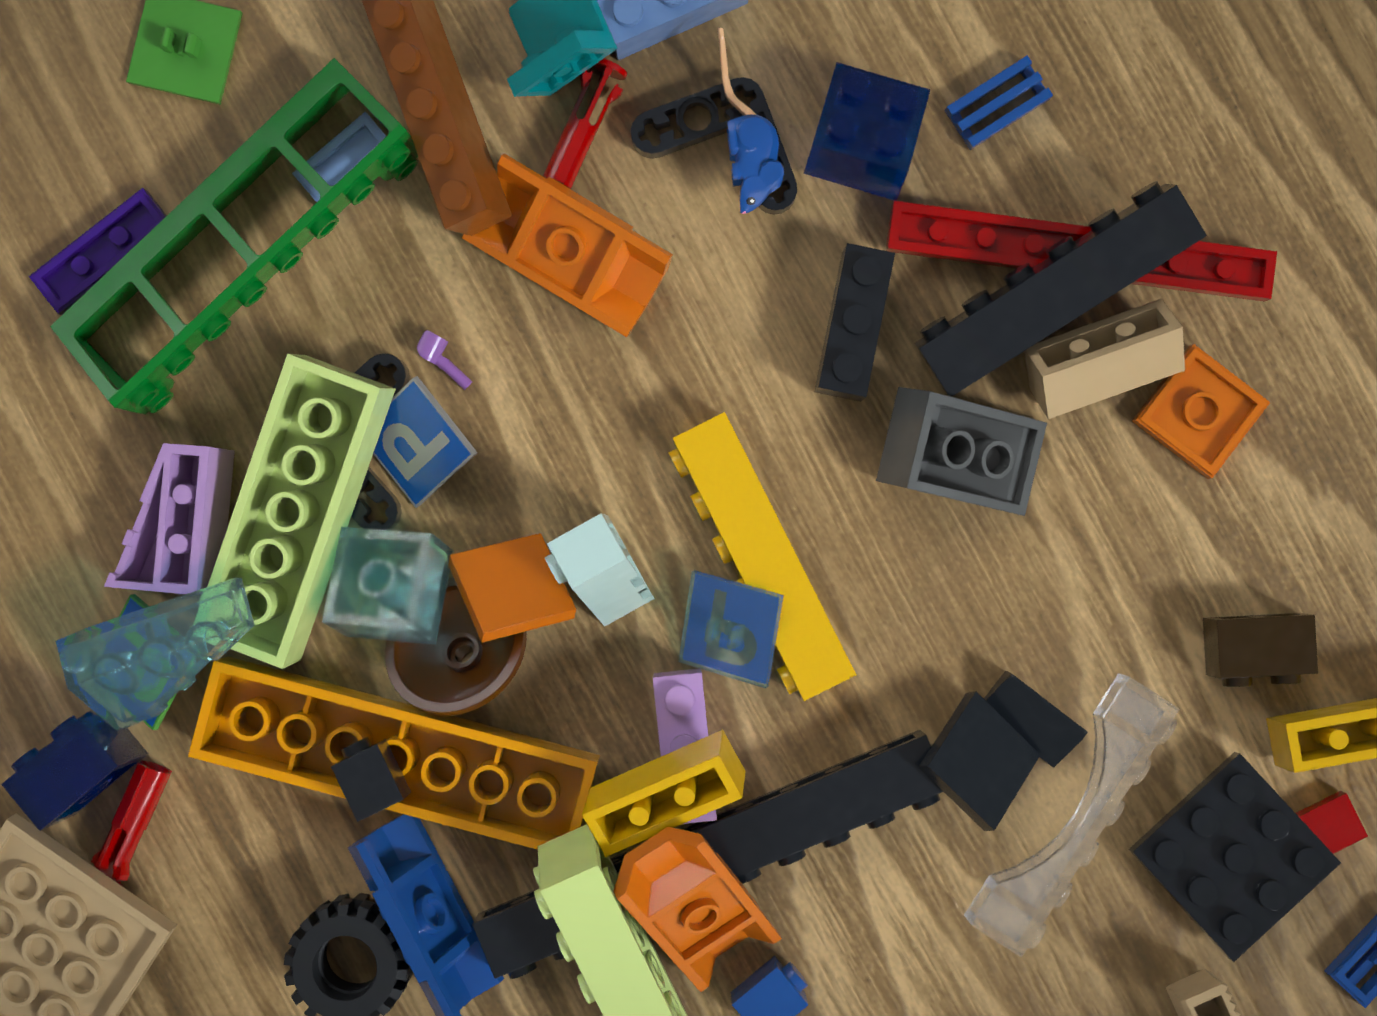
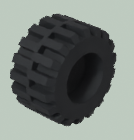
(315, 979)

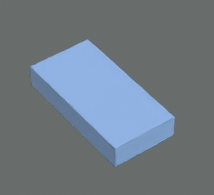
(343, 152)

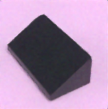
(1035, 718)

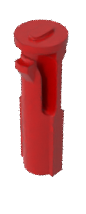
(579, 133)
(131, 820)

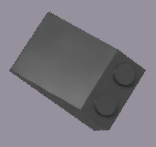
(961, 450)

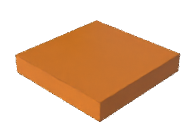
(1201, 412)
(510, 587)

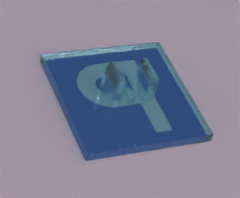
(730, 628)

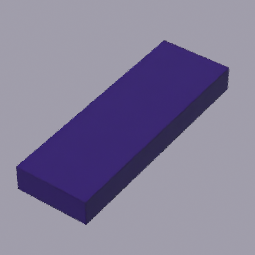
(96, 251)

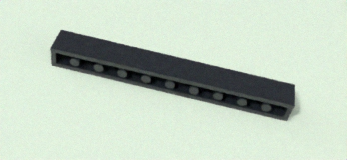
(749, 837)

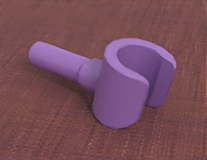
(431, 348)

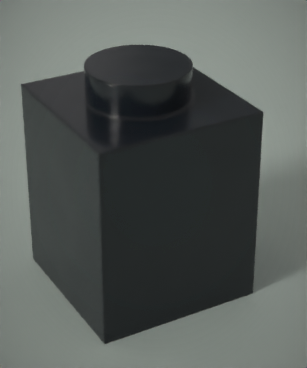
(370, 777)

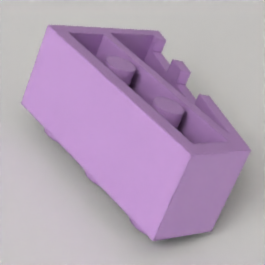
(179, 522)

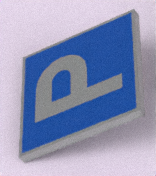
(420, 443)

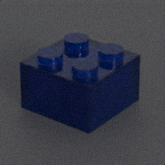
(867, 131)
(72, 768)

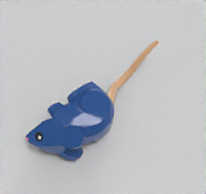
(752, 147)

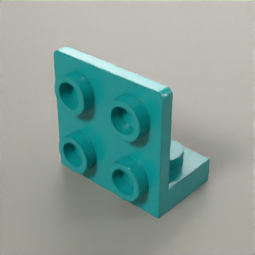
(560, 43)

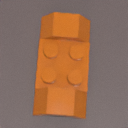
(573, 248)
(689, 901)

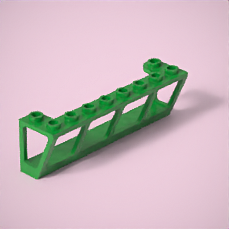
(151, 385)

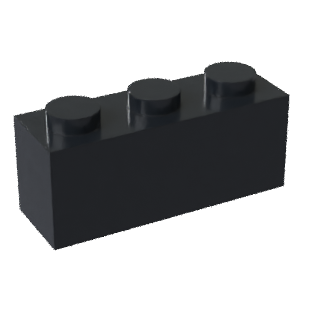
(854, 322)

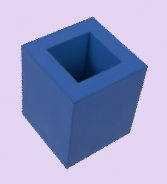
(771, 991)

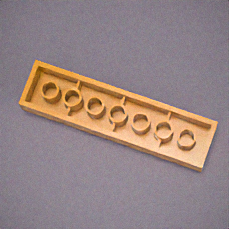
(454, 766)

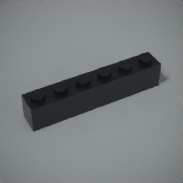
(1059, 288)

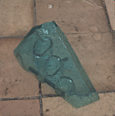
(144, 658)

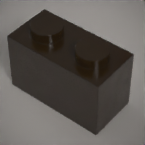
(1260, 647)

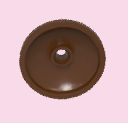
(434, 675)

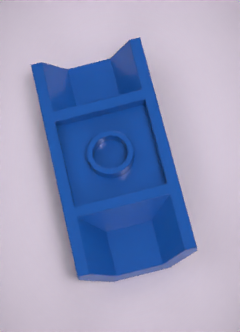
(424, 913)

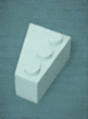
(599, 569)

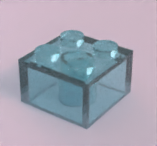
(388, 585)

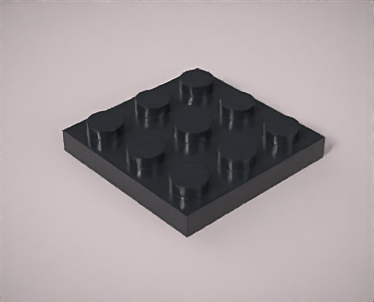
(1234, 856)

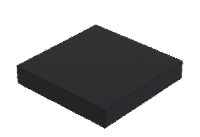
(979, 761)

